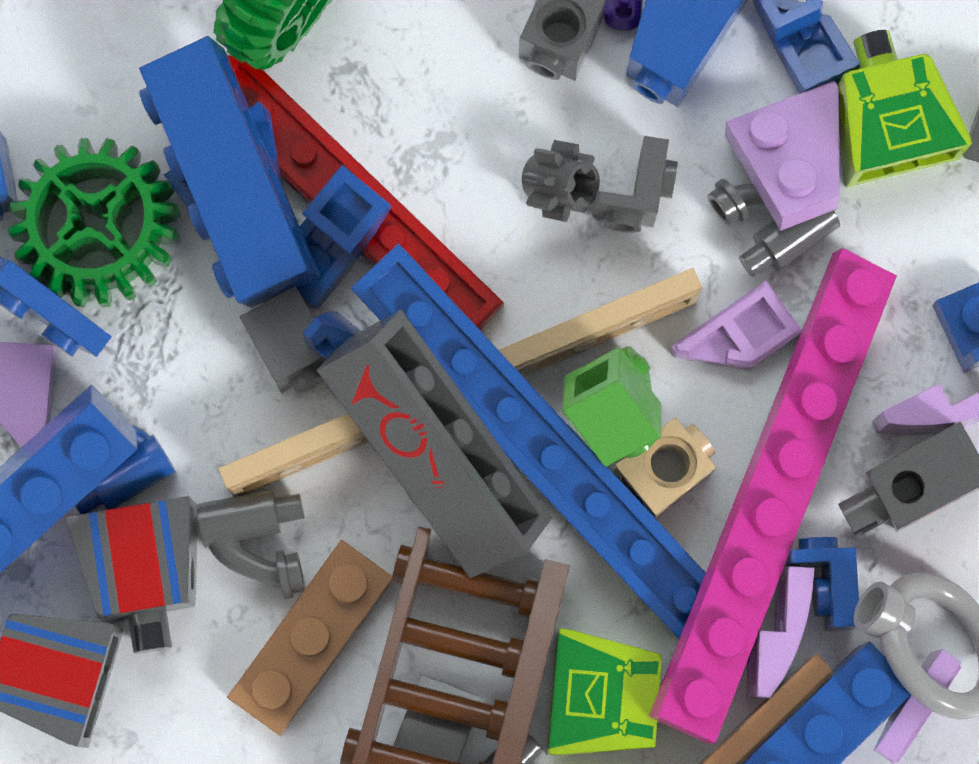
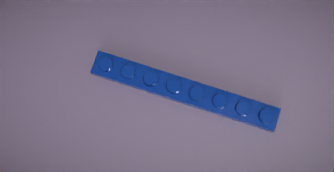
(540, 441)

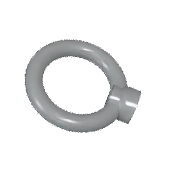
(887, 614)

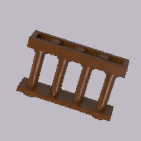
(519, 659)

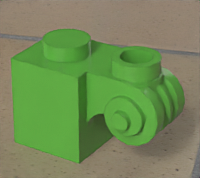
(614, 405)

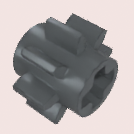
(560, 180)

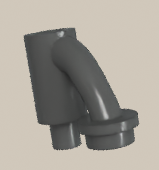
(772, 245)
(248, 517)

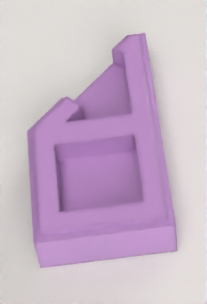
(742, 332)
(26, 388)
(911, 715)

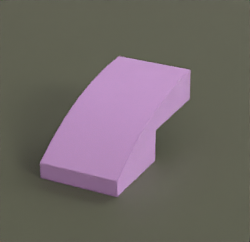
(927, 414)
(777, 648)

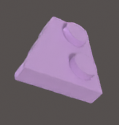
(792, 154)

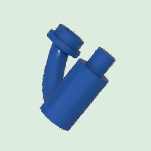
(136, 474)

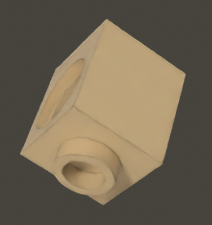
(655, 493)

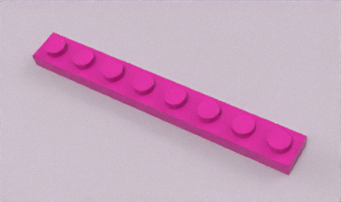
(773, 498)

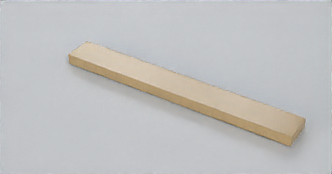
(525, 355)

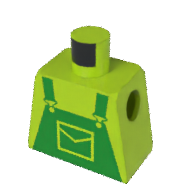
(895, 114)
(601, 695)

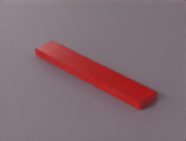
(310, 159)

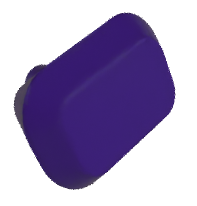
(623, 14)

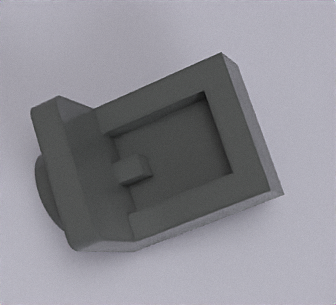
(653, 180)

